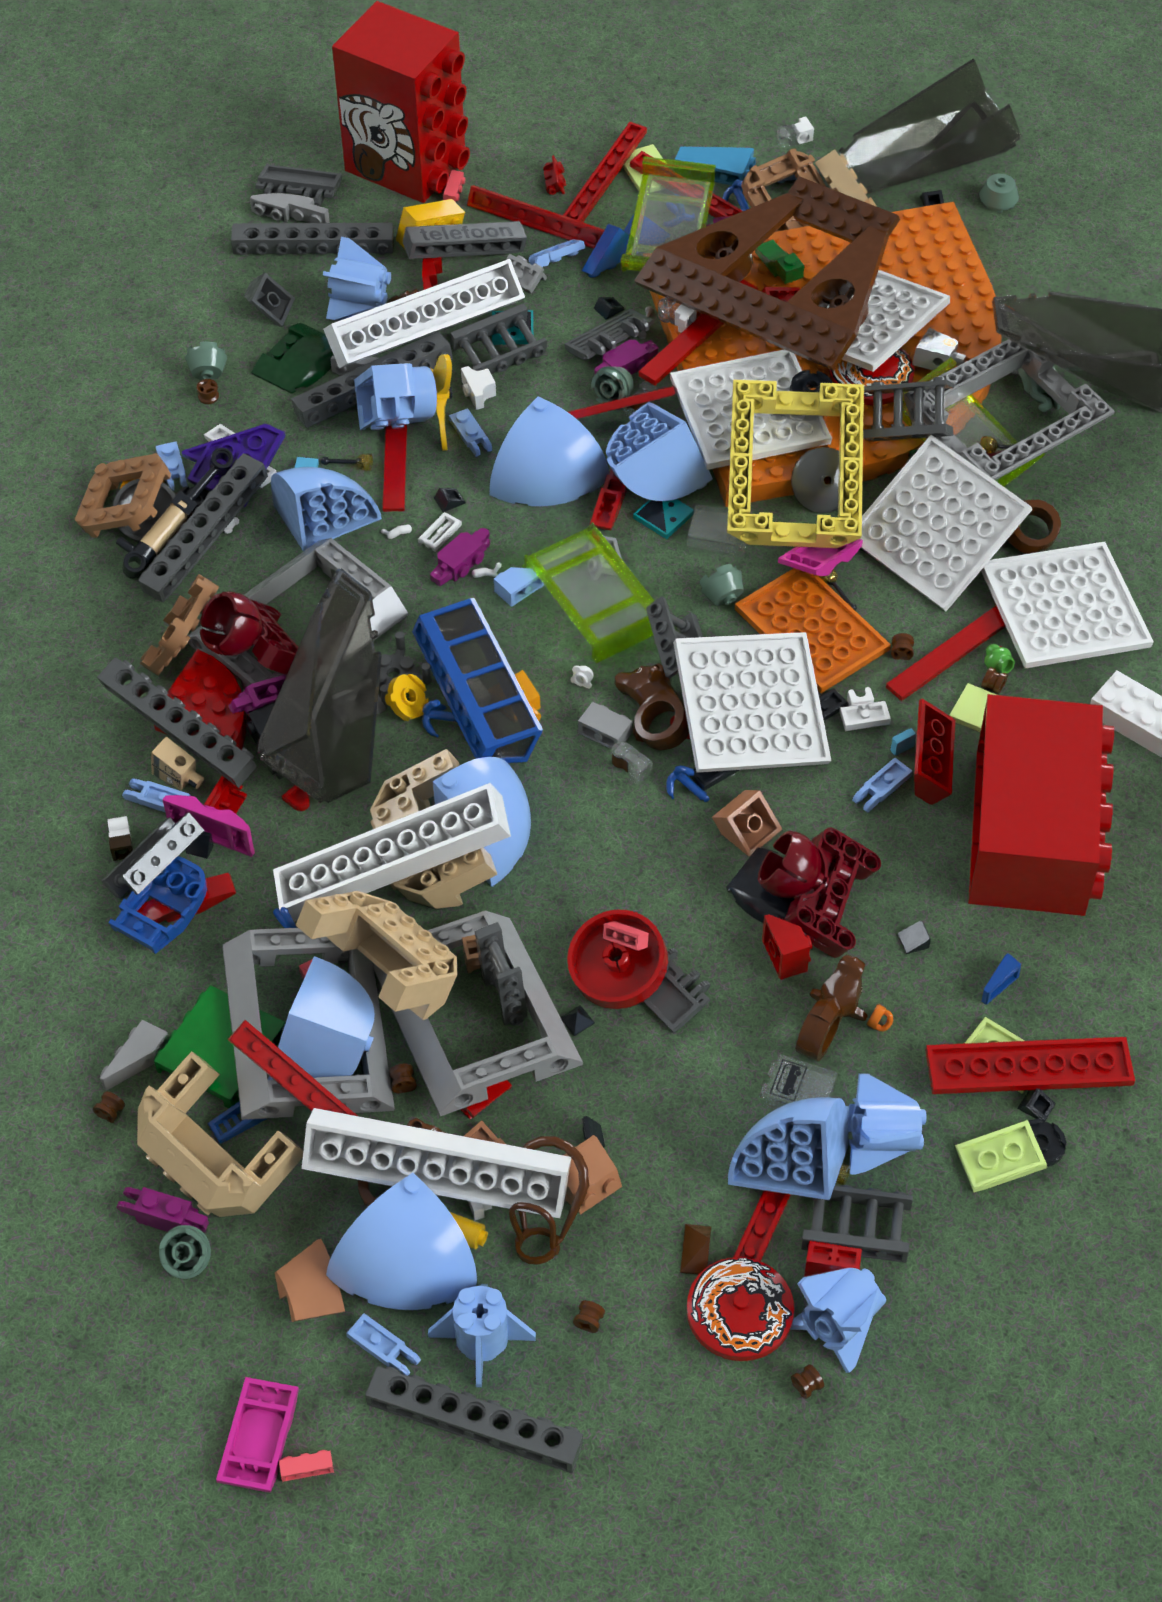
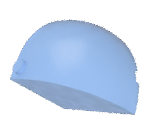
(657, 455)
(547, 459)
(321, 504)
(505, 780)
(328, 1022)
(794, 1149)
(404, 1251)

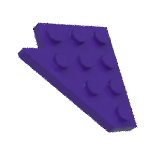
(255, 442)

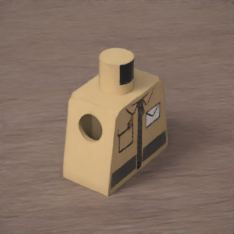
(174, 765)

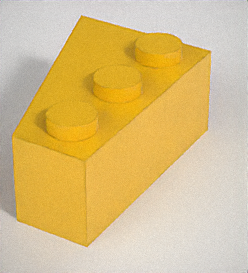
(429, 214)

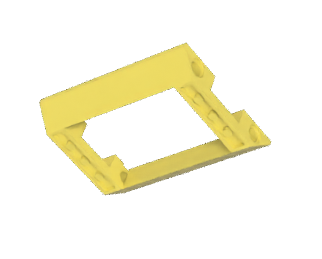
(831, 400)

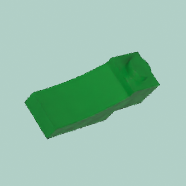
(779, 262)

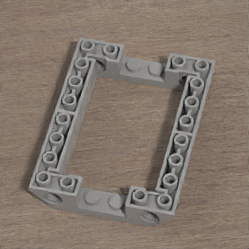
(1081, 404)
(330, 557)
(468, 1085)
(265, 1097)

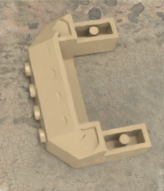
(408, 794)
(415, 963)
(196, 1158)

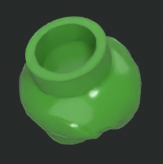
(999, 658)

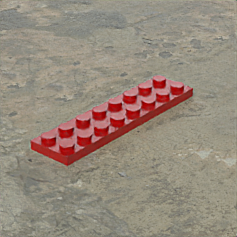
(1029, 1065)

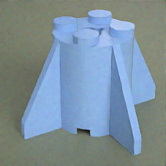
(355, 281)
(882, 1124)
(840, 1310)
(481, 1325)

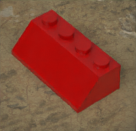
(934, 753)

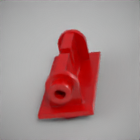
(554, 179)

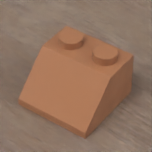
(747, 821)
(602, 1174)

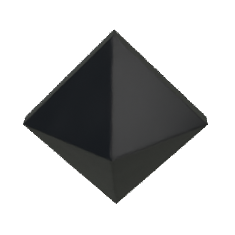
(577, 1020)

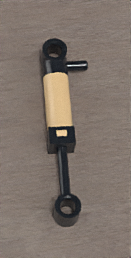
(168, 524)

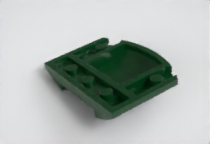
(296, 359)

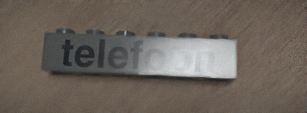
(464, 239)

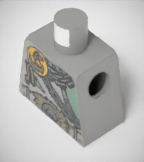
(935, 350)

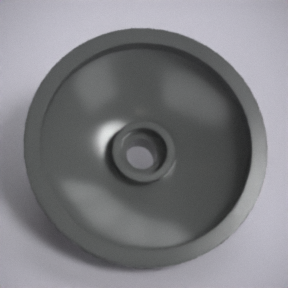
(809, 476)
(162, 502)

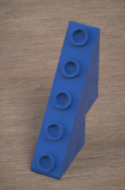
(608, 250)

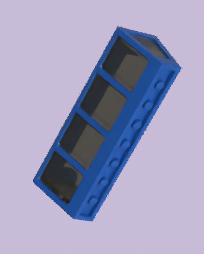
(478, 682)

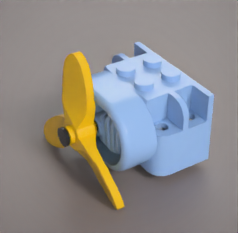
(404, 395)

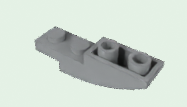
(283, 206)

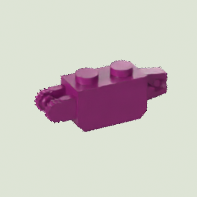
(629, 355)
(460, 556)
(257, 695)
(161, 1210)

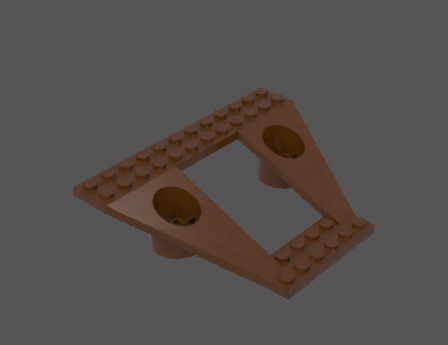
(803, 325)

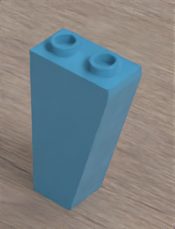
(729, 161)

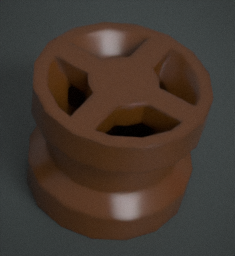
(207, 391)
(902, 646)
(994, 680)
(402, 1078)
(109, 1106)
(589, 1316)
(807, 1381)

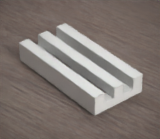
(423, 539)

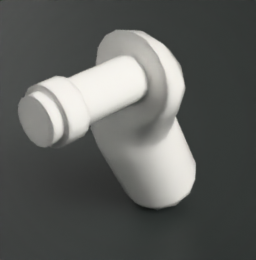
(403, 529)
(486, 572)

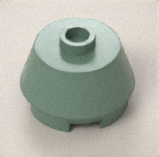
(999, 193)
(206, 360)
(612, 383)
(723, 585)
(184, 1251)

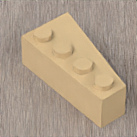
(841, 178)

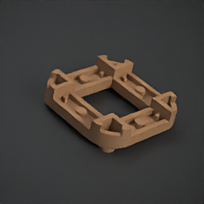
(775, 170)
(94, 517)
(181, 620)

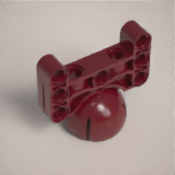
(245, 625)
(820, 881)

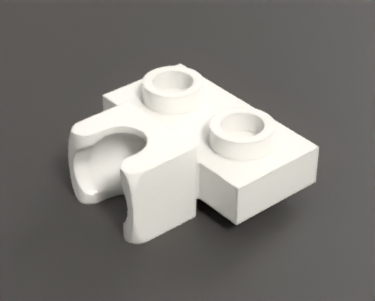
(864, 712)

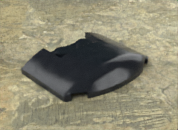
(751, 895)

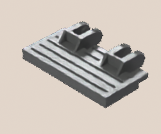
(297, 180)
(608, 334)
(671, 999)

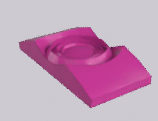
(819, 560)
(224, 825)
(258, 1435)

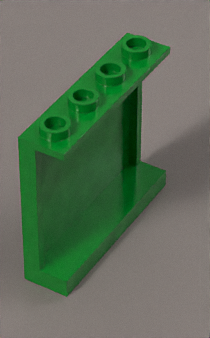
(206, 1034)

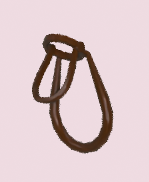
(555, 1240)

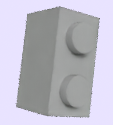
(604, 725)

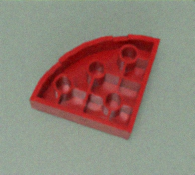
(208, 690)

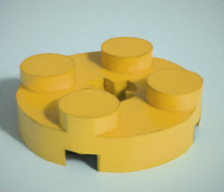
(397, 698)

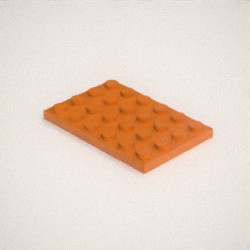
(835, 632)

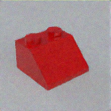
(786, 946)

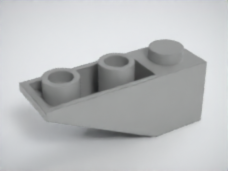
(135, 1054)

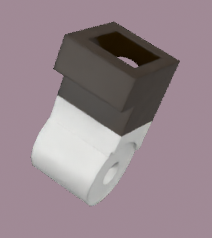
(119, 837)

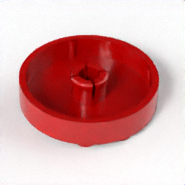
(600, 977)

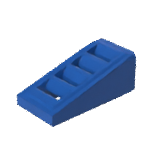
(1003, 976)
(240, 1127)

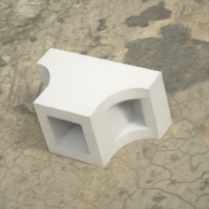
(478, 385)

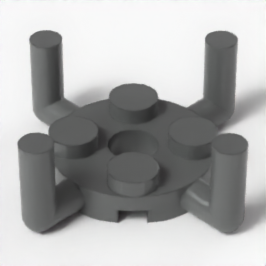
(400, 664)

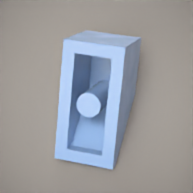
(516, 584)

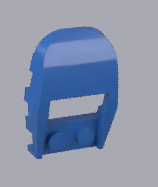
(179, 887)

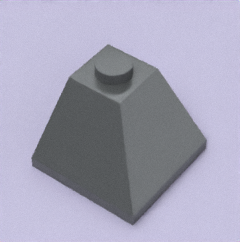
(270, 298)

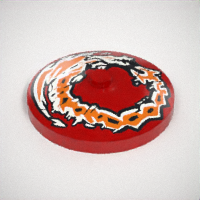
(894, 370)
(740, 1309)

